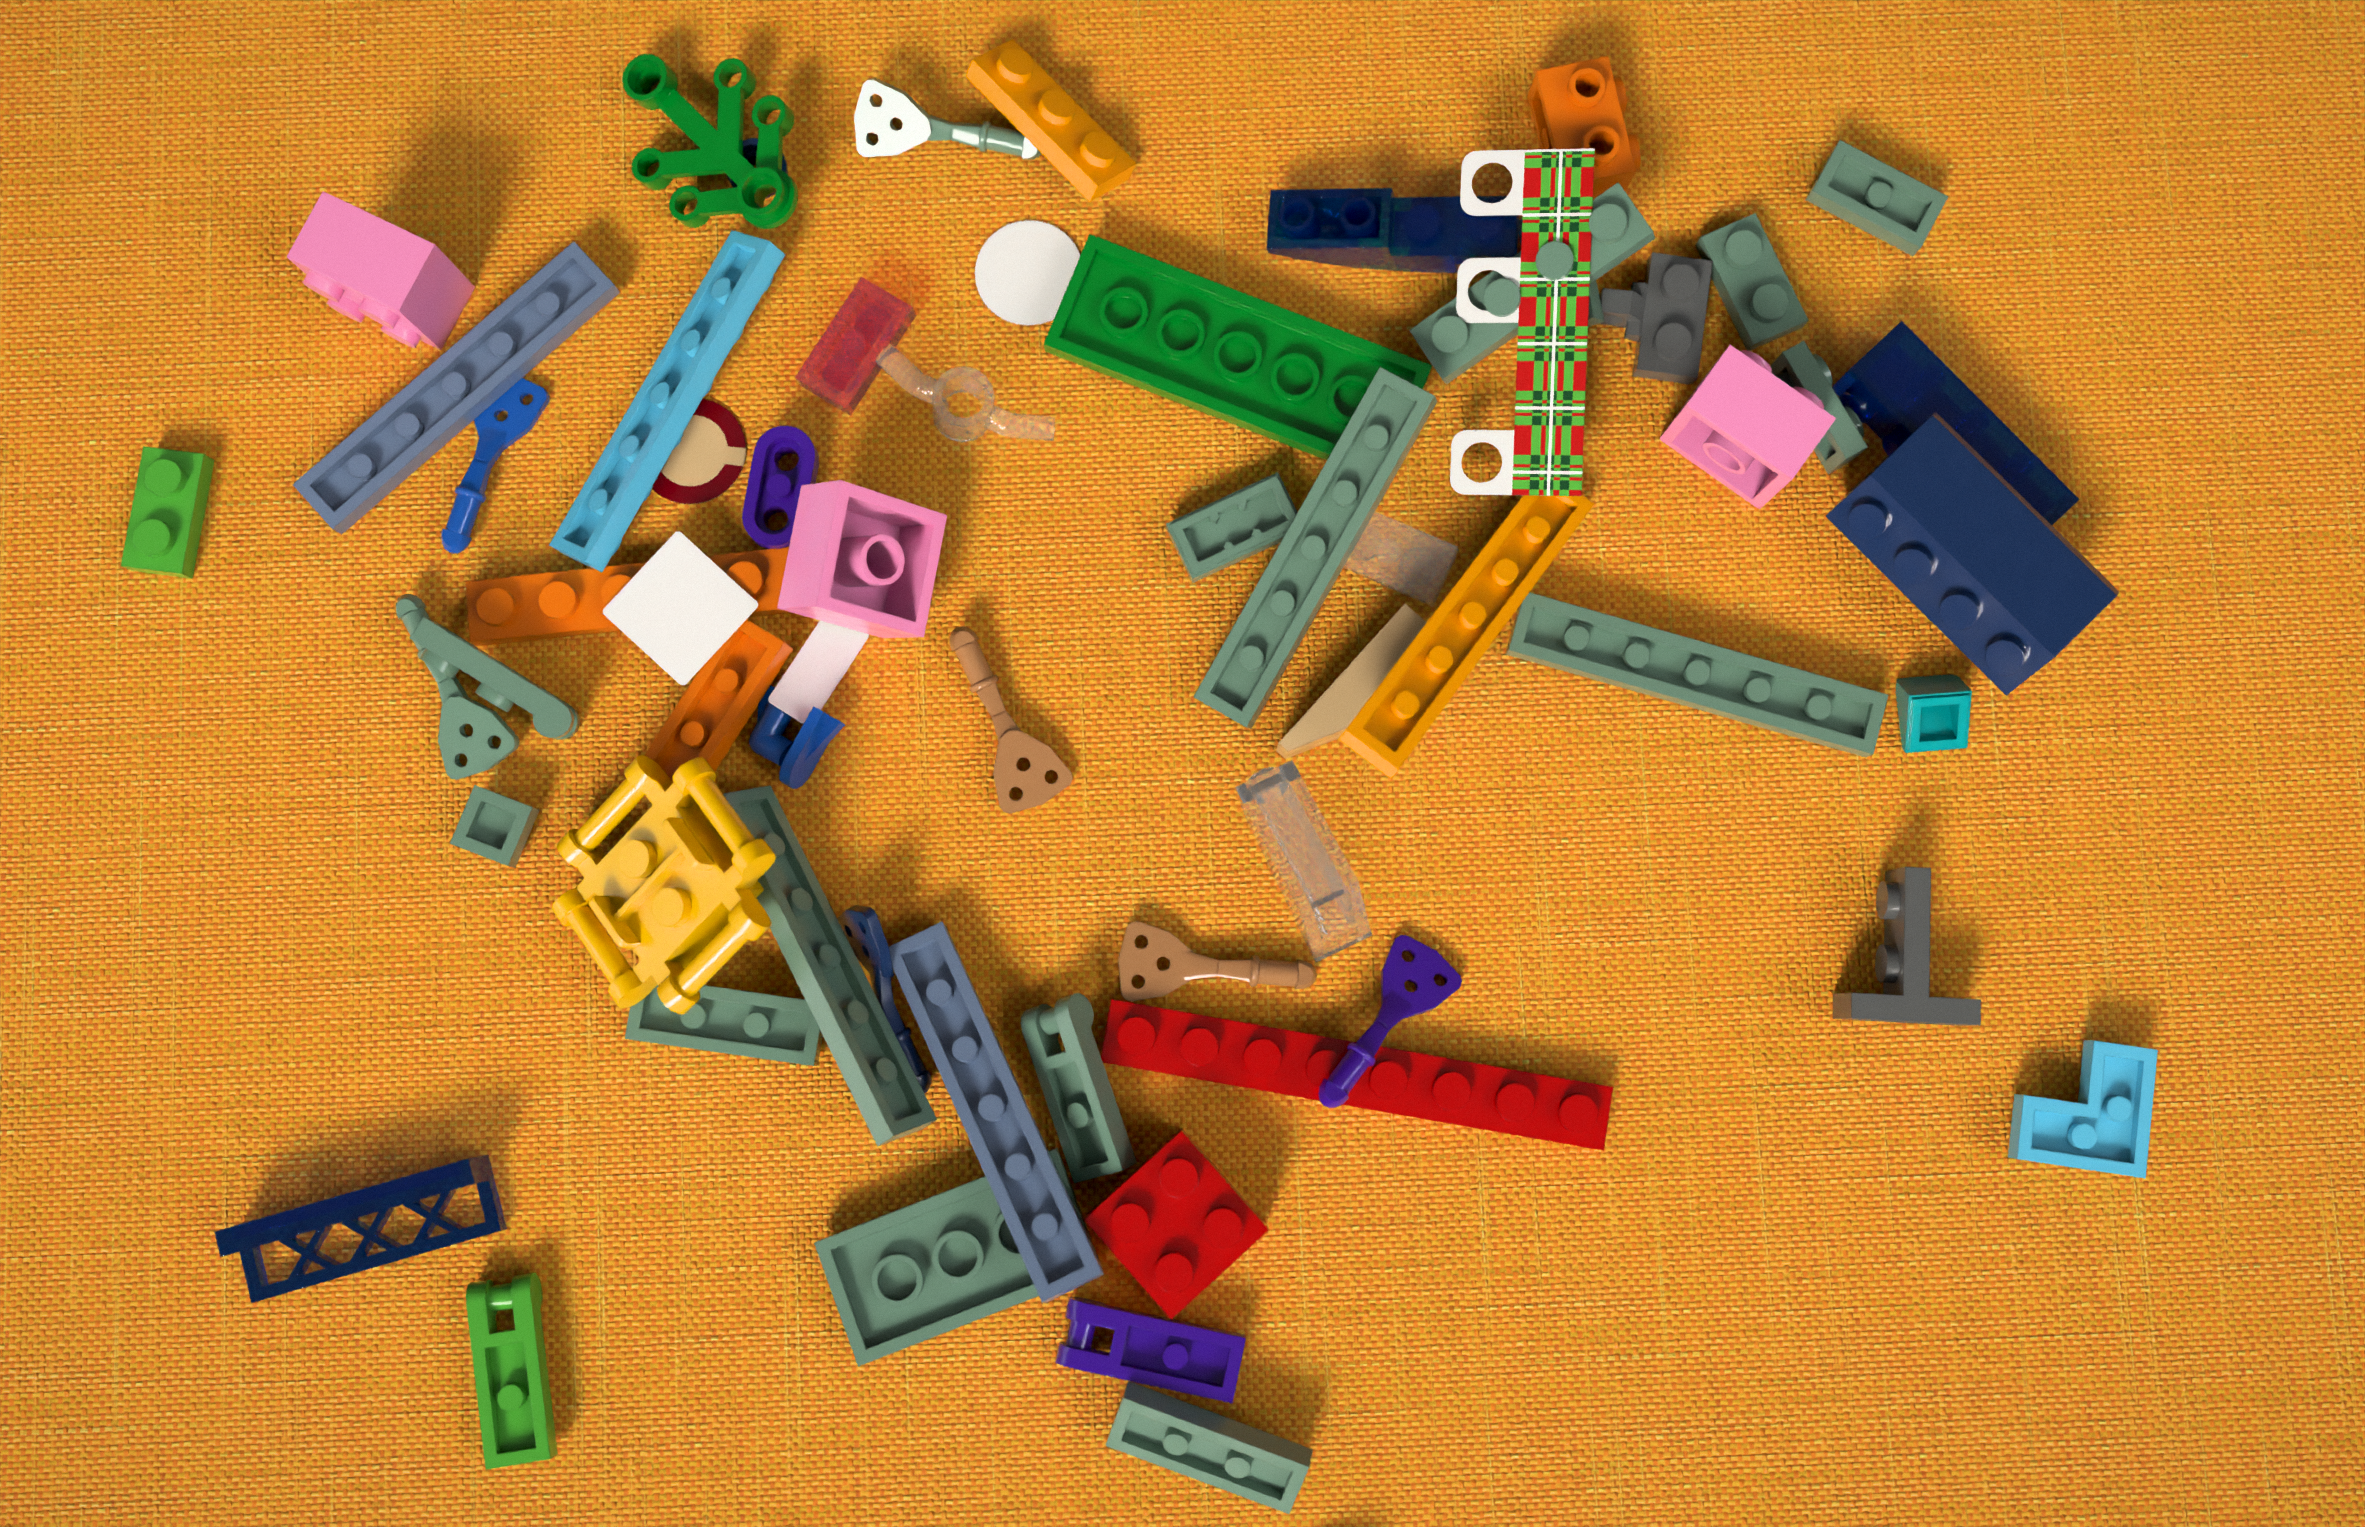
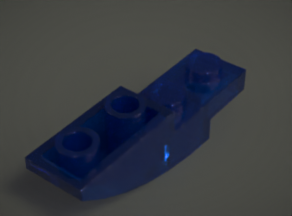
(1385, 231)

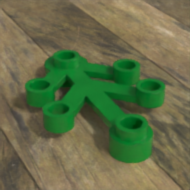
(719, 149)

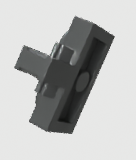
(1663, 316)

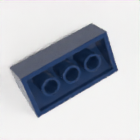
(1972, 554)

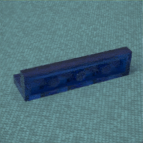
(350, 1207)

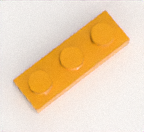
(1050, 119)

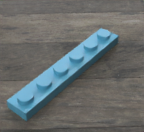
(667, 400)

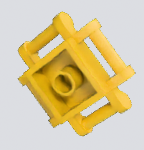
(670, 888)

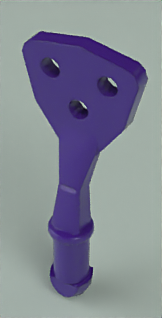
(1395, 1005)

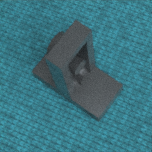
(1905, 961)

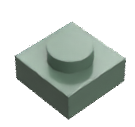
(494, 826)

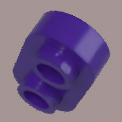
(777, 490)

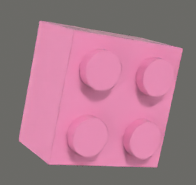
(380, 273)
(1748, 426)
(862, 560)

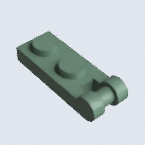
(498, 682)
(1077, 1088)

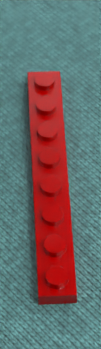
(1396, 1083)

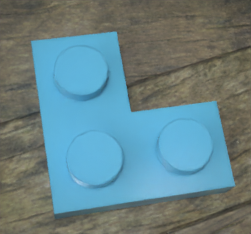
(2106, 1126)

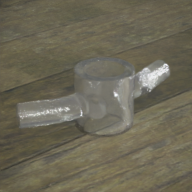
(969, 381)

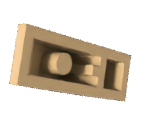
(1354, 686)

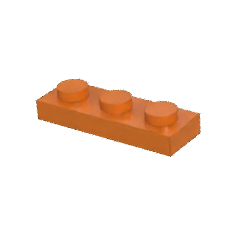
(720, 699)

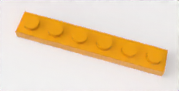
(1462, 629)

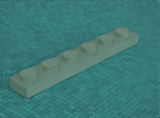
(1316, 547)
(1697, 674)
(832, 978)

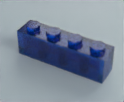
(1905, 383)

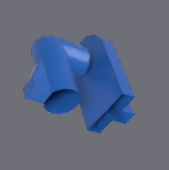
(795, 757)

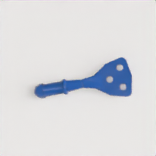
(493, 440)

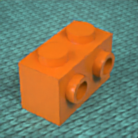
(1584, 109)

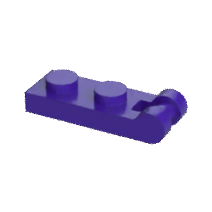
(1153, 1350)

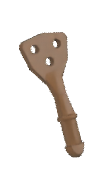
(1011, 740)
(1187, 965)

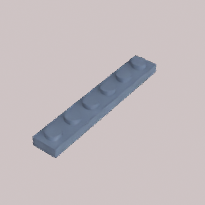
(456, 388)
(994, 1113)

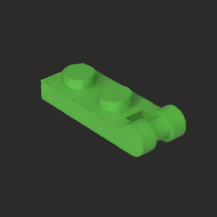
(511, 1372)

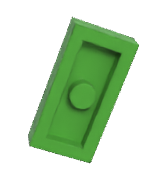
(167, 512)

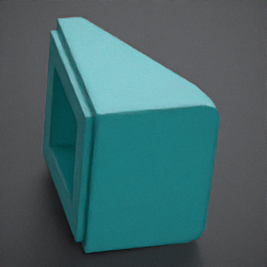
(1933, 712)

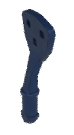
(872, 950)

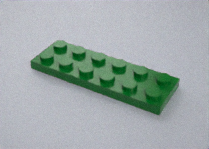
(1217, 348)

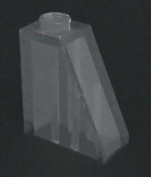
(1305, 860)

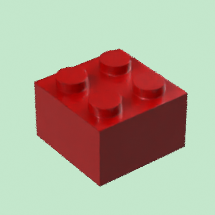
(1176, 1223)

